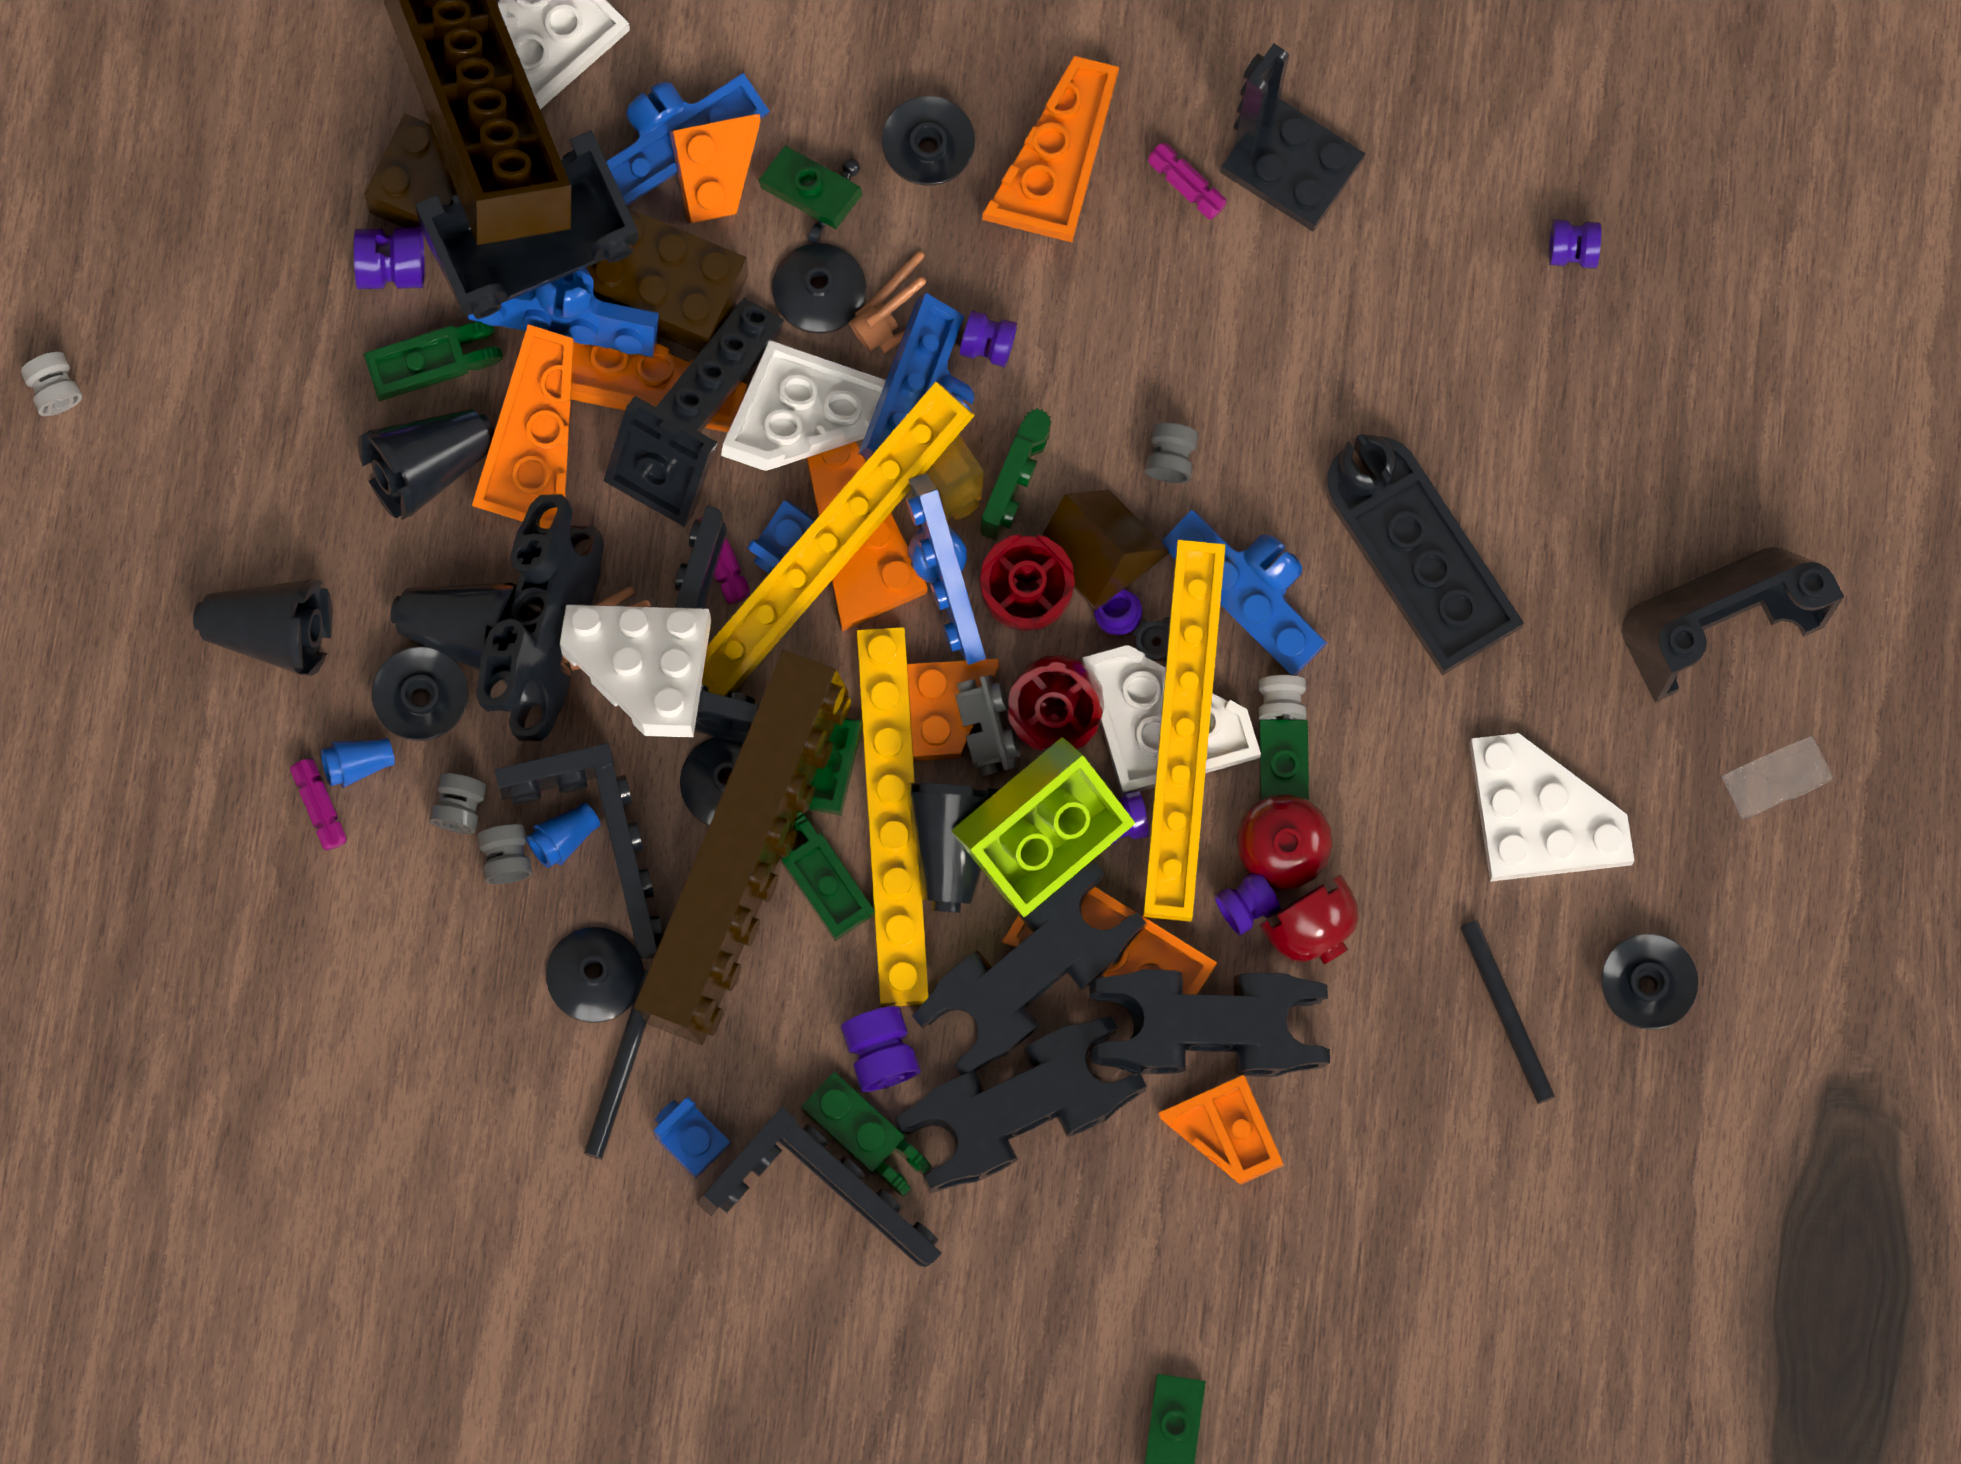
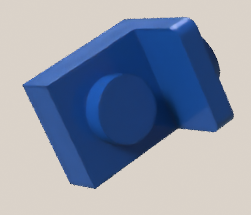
(780, 535)
(689, 1136)

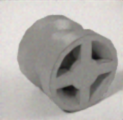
(1282, 697)

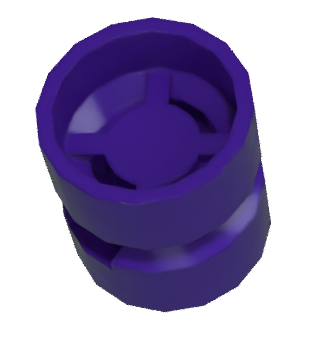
(389, 258)
(878, 1042)

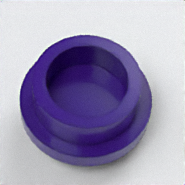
(1120, 614)

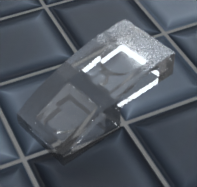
(1777, 777)

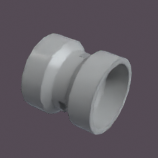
(51, 384)

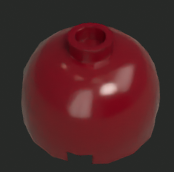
(1027, 582)
(1055, 701)
(1284, 841)
(1315, 924)

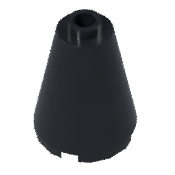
(423, 457)
(453, 617)
(270, 623)
(944, 866)

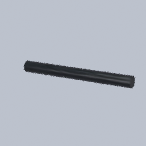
(1507, 1012)
(617, 1082)

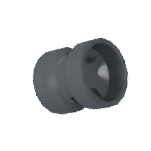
(1171, 453)
(457, 803)
(504, 854)

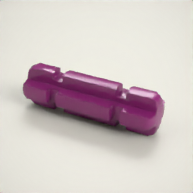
(1187, 180)
(733, 585)
(318, 804)

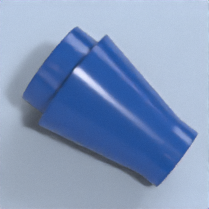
(354, 760)
(561, 835)

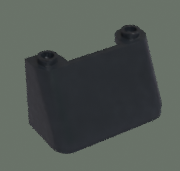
(503, 270)
(1668, 629)

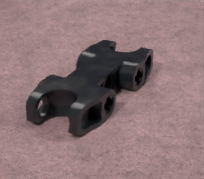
(527, 644)
(1002, 992)
(1174, 1022)
(1052, 1089)

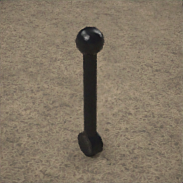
(850, 168)

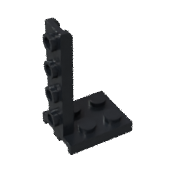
(1283, 151)
(661, 448)
(717, 715)
(570, 774)
(841, 1176)

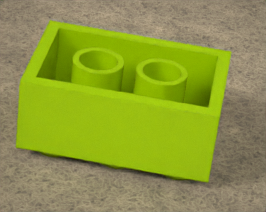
(1043, 827)

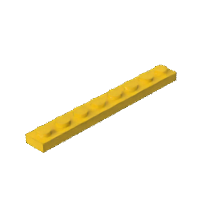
(833, 539)
(1184, 731)
(892, 846)

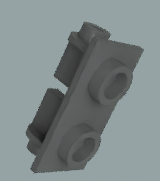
(995, 741)

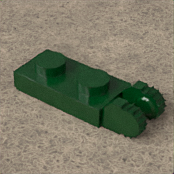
(429, 359)
(1016, 471)
(826, 882)
(862, 1131)

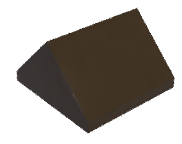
(1103, 543)

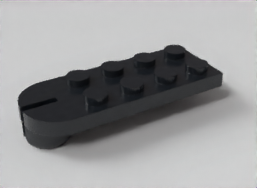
(1419, 551)

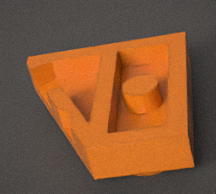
(714, 165)
(934, 711)
(1227, 1130)

